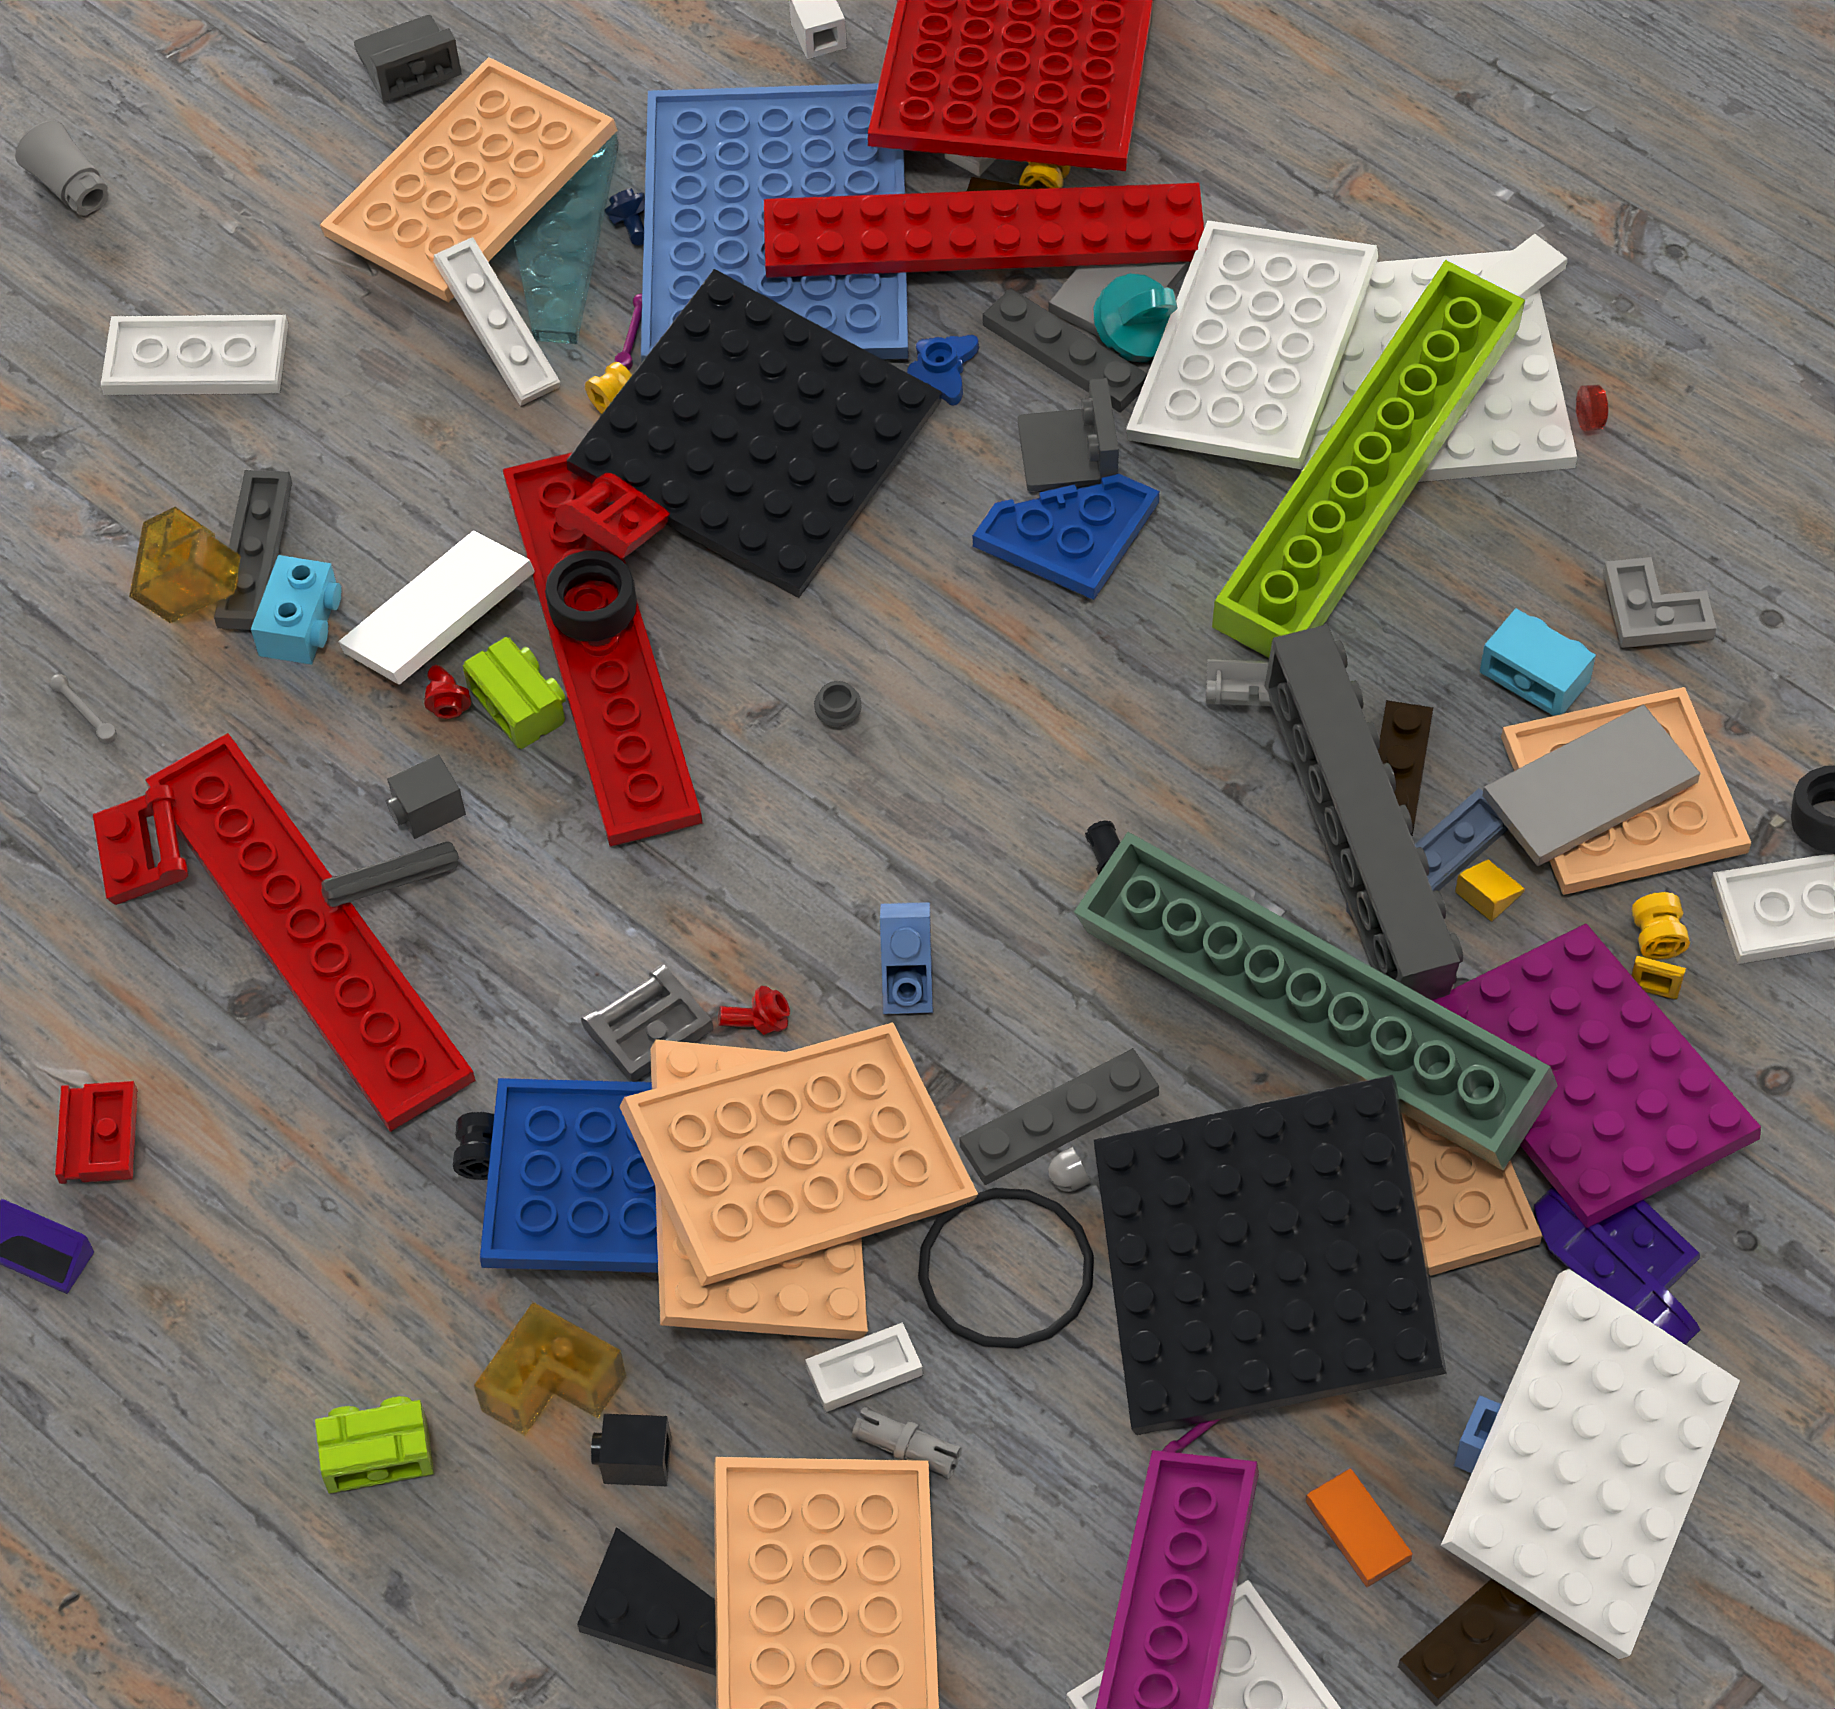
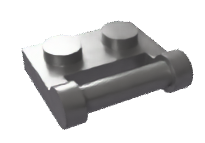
(671, 1019)

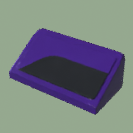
(41, 1247)

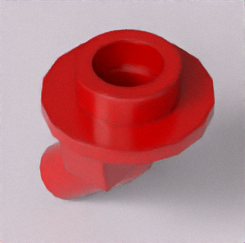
(444, 696)
(767, 1013)

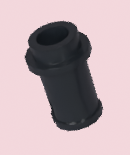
(1103, 841)

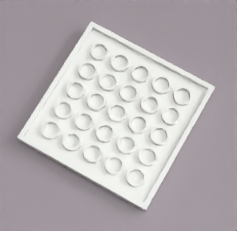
(1517, 414)

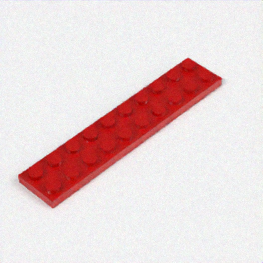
(982, 229)
(610, 682)
(319, 951)

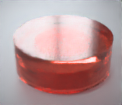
(1591, 407)

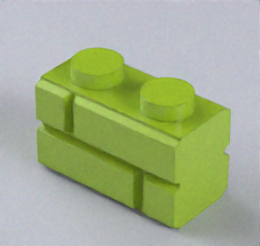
(515, 692)
(374, 1444)

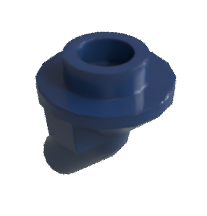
(627, 208)

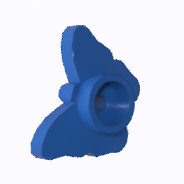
(942, 362)

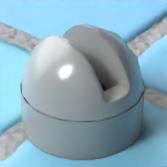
(1067, 1171)

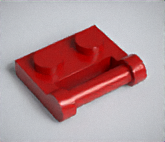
(620, 526)
(127, 848)

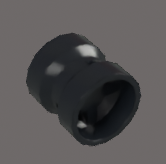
(475, 1138)

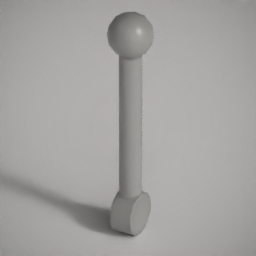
(105, 731)

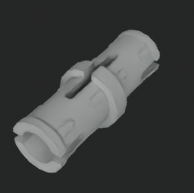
(906, 1441)

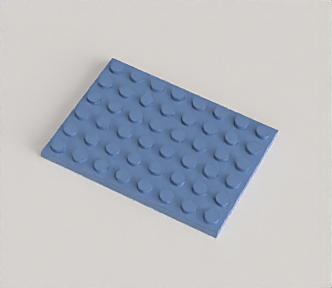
(705, 192)

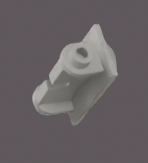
(1236, 682)

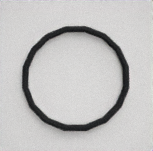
(1007, 1342)

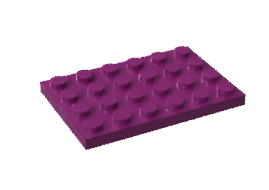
(1631, 1090)

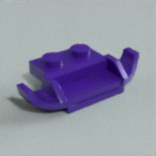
(1627, 1256)

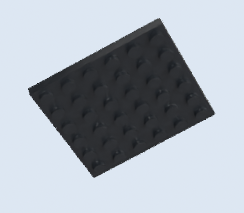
(757, 431)
(1267, 1256)

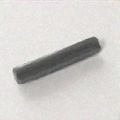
(389, 874)

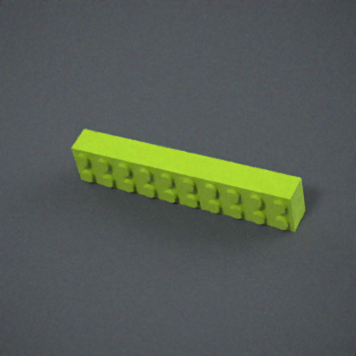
(1369, 460)

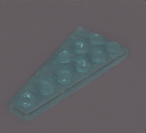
(560, 249)

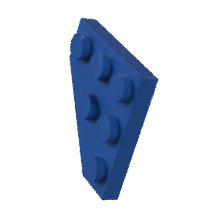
(1069, 531)

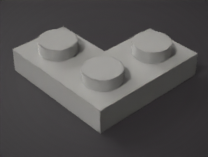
(1647, 616)

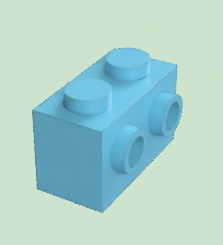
(296, 609)
(1537, 662)

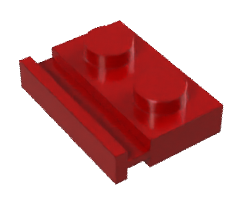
(96, 1132)

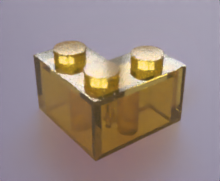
(181, 566)
(546, 1359)

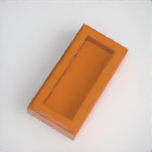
(1358, 1527)

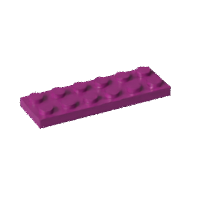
(1179, 1583)

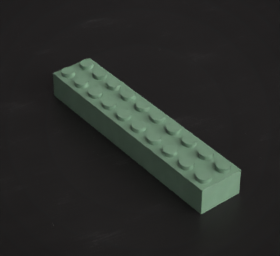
(1317, 999)

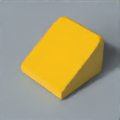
(1488, 889)
(1658, 977)

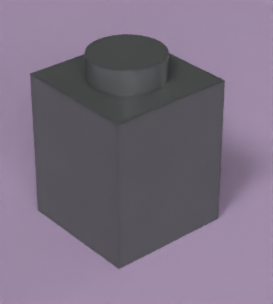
(425, 797)

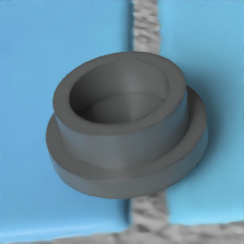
(837, 704)

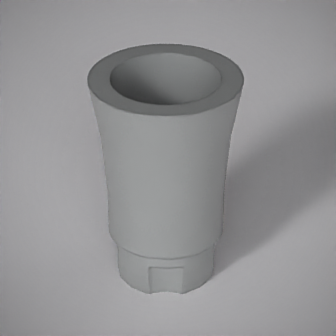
(60, 165)

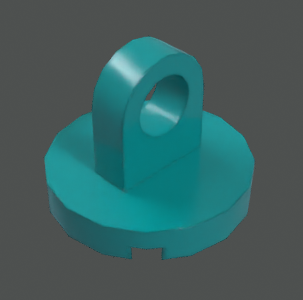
(1133, 315)

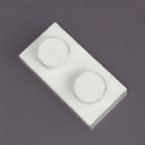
(864, 1367)

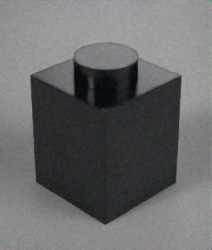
(633, 1449)

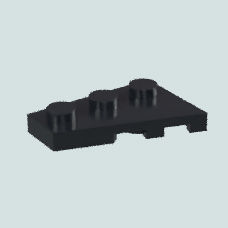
(650, 1607)

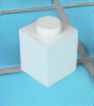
(818, 26)

